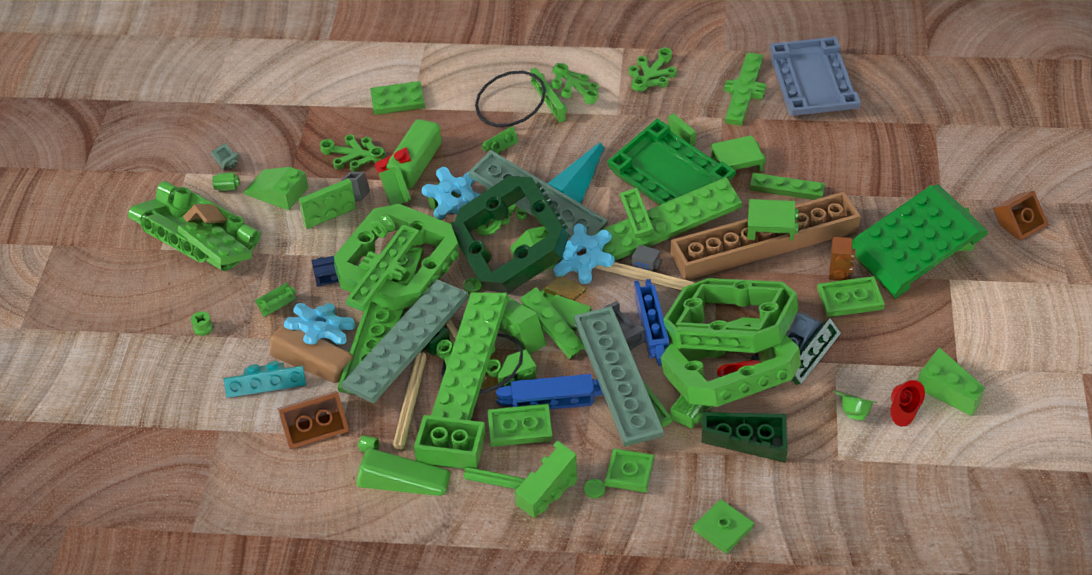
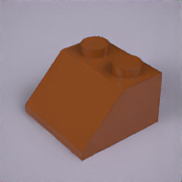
(1021, 215)

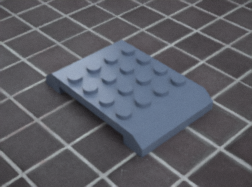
(813, 76)

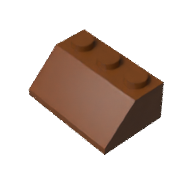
(313, 419)

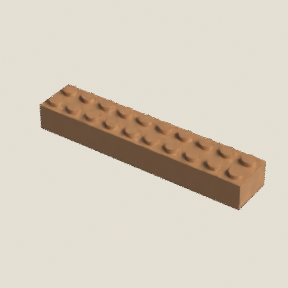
(729, 247)

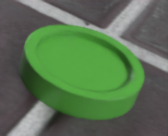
(472, 285)
(594, 488)

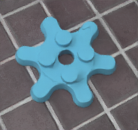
(442, 192)
(585, 263)
(319, 323)

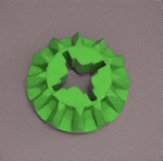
(485, 230)

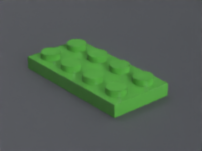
(214, 242)

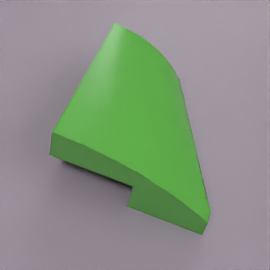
(567, 309)

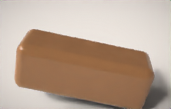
(318, 359)

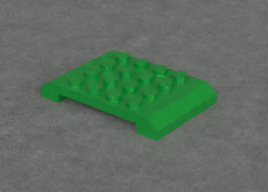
(665, 164)
(916, 239)

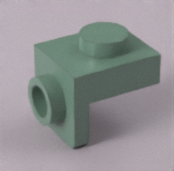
(225, 157)

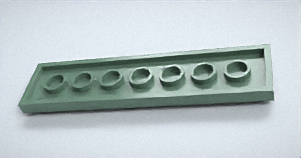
(495, 168)
(404, 341)
(618, 376)

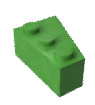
(523, 326)
(951, 383)

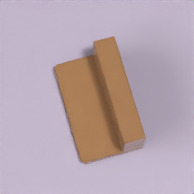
(207, 212)

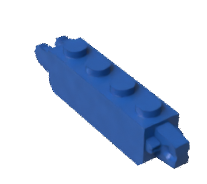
(651, 319)
(555, 391)

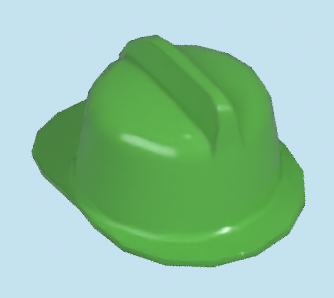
(854, 406)

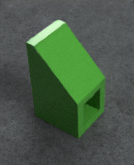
(526, 371)

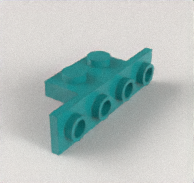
(264, 378)

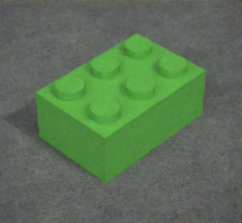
(450, 442)

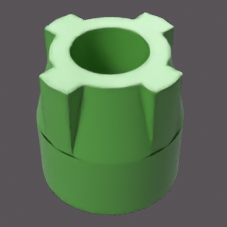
(368, 442)

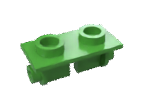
(501, 141)
(275, 299)

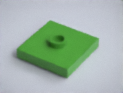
(629, 470)
(723, 526)

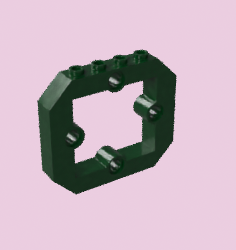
(527, 260)

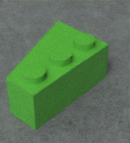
(549, 481)

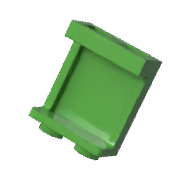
(739, 153)
(772, 216)

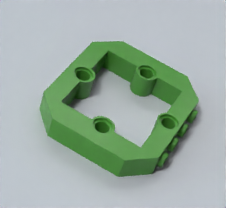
(392, 294)
(776, 309)
(688, 375)

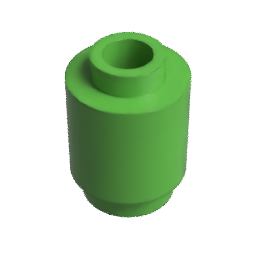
(226, 181)

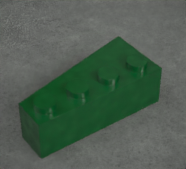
(747, 433)

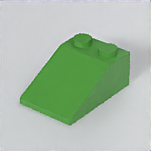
(278, 186)

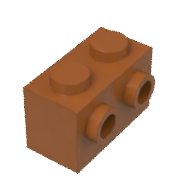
(841, 259)

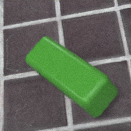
(422, 143)
(401, 474)

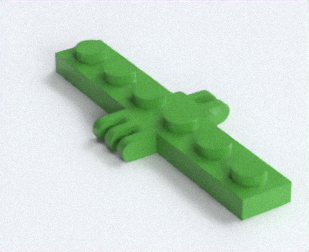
(744, 89)
(382, 267)

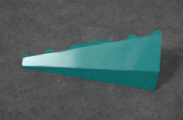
(578, 176)

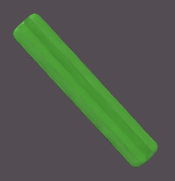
(492, 478)

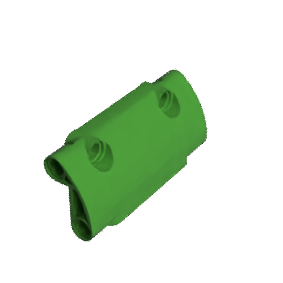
(164, 214)

